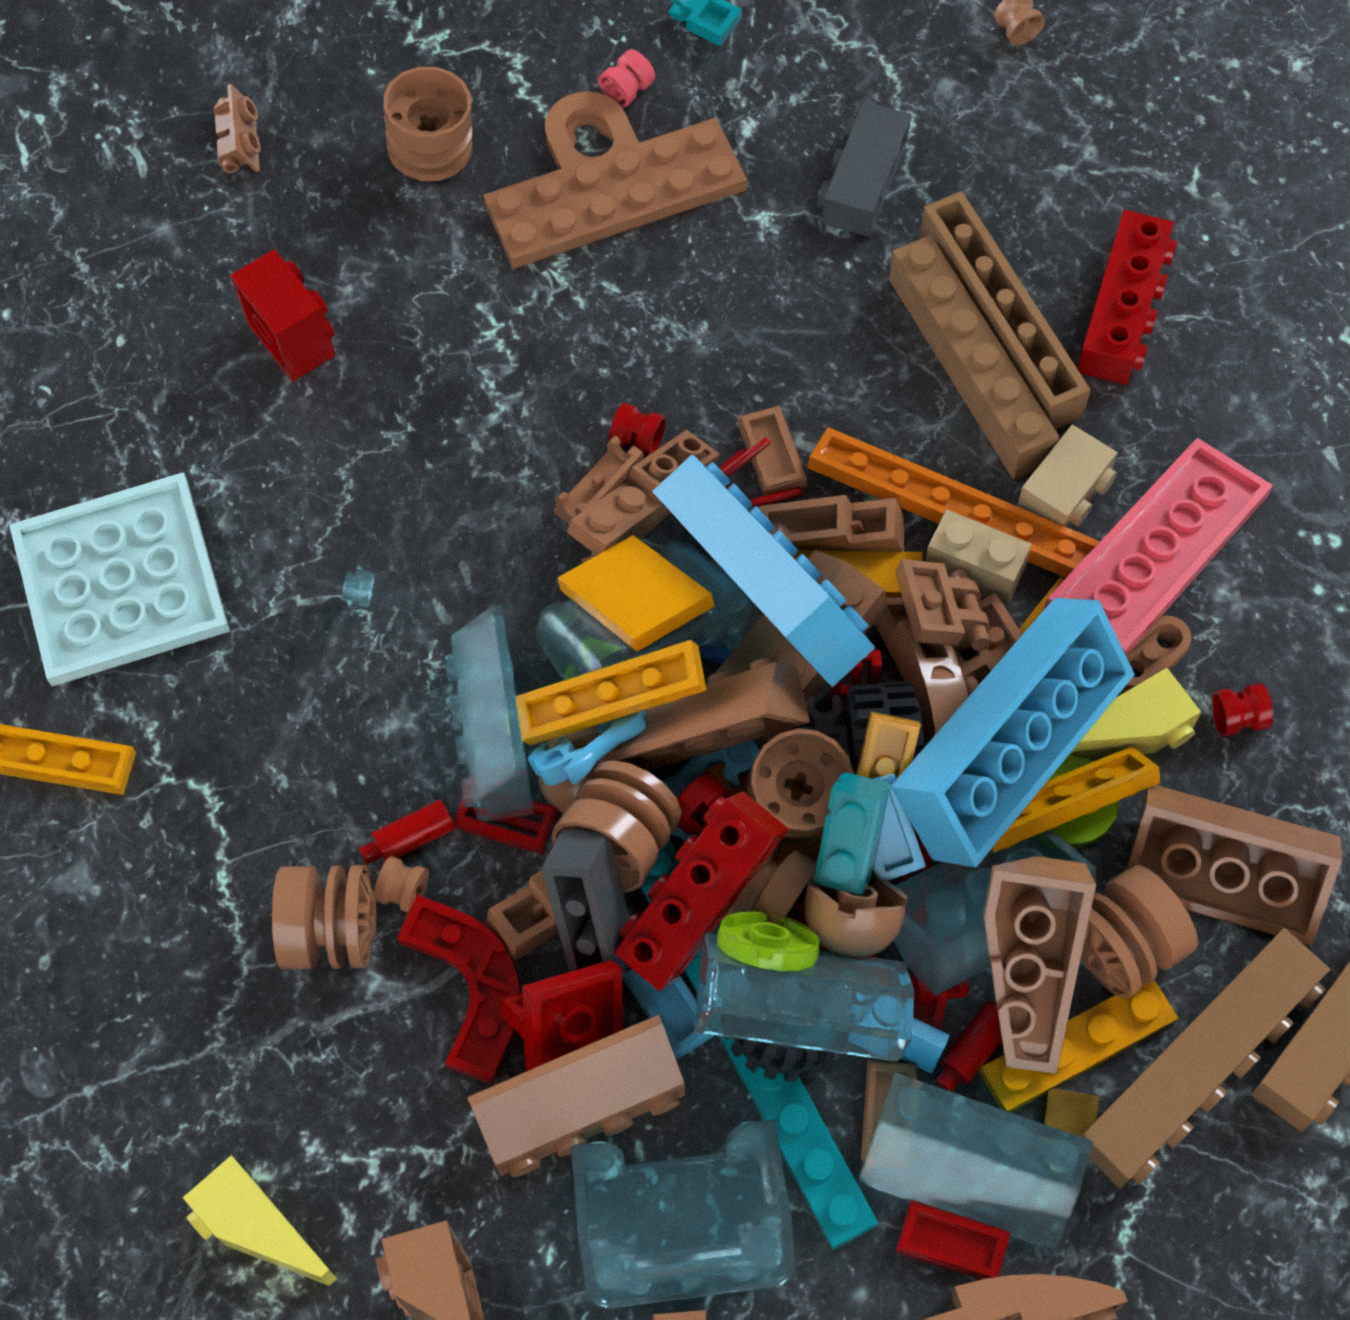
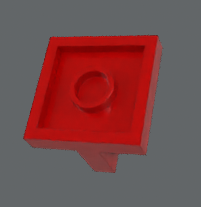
(566, 1012)

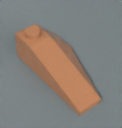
(1035, 943)

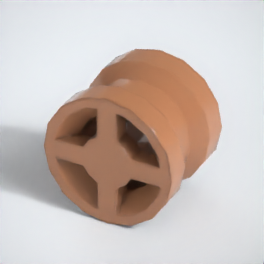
(1020, 20)
(400, 883)

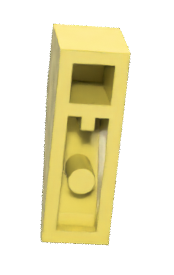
(1143, 717)
(247, 1220)

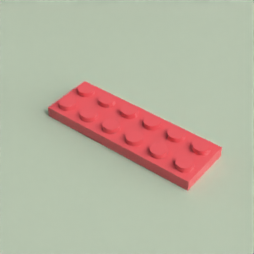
(1166, 540)

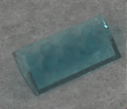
(489, 718)
(944, 919)
(832, 1007)
(975, 1161)

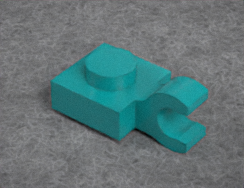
(707, 18)

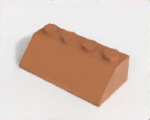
(768, 642)
(724, 716)
(1237, 862)
(579, 1097)
(430, 1274)

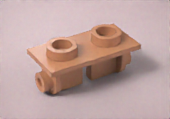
(237, 119)

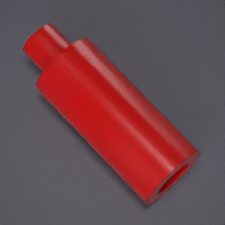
(409, 833)
(971, 1049)

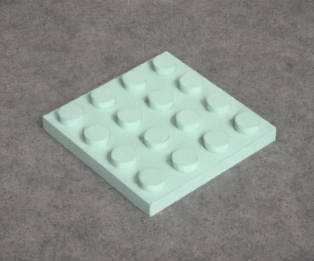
(118, 579)

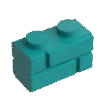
(851, 833)

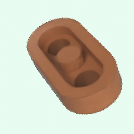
(1150, 657)

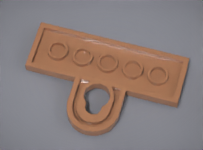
(611, 191)

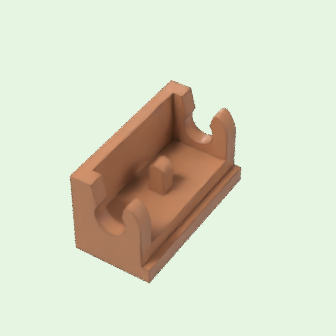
(603, 478)

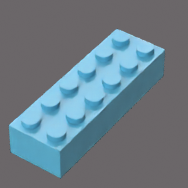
(766, 568)
(1013, 731)

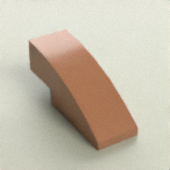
(839, 524)
(524, 918)

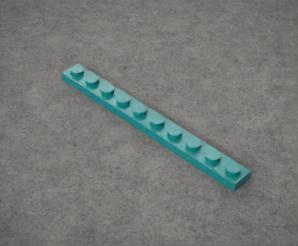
(799, 1127)

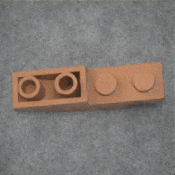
(633, 505)
(928, 667)
(1034, 1299)

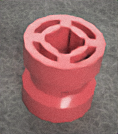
(628, 77)

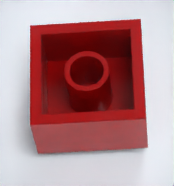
(284, 314)

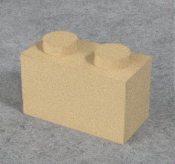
(1069, 479)
(989, 555)

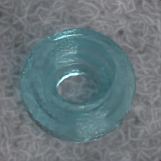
(358, 587)

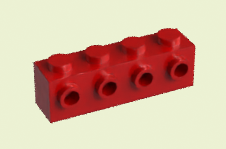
(1126, 296)
(700, 889)

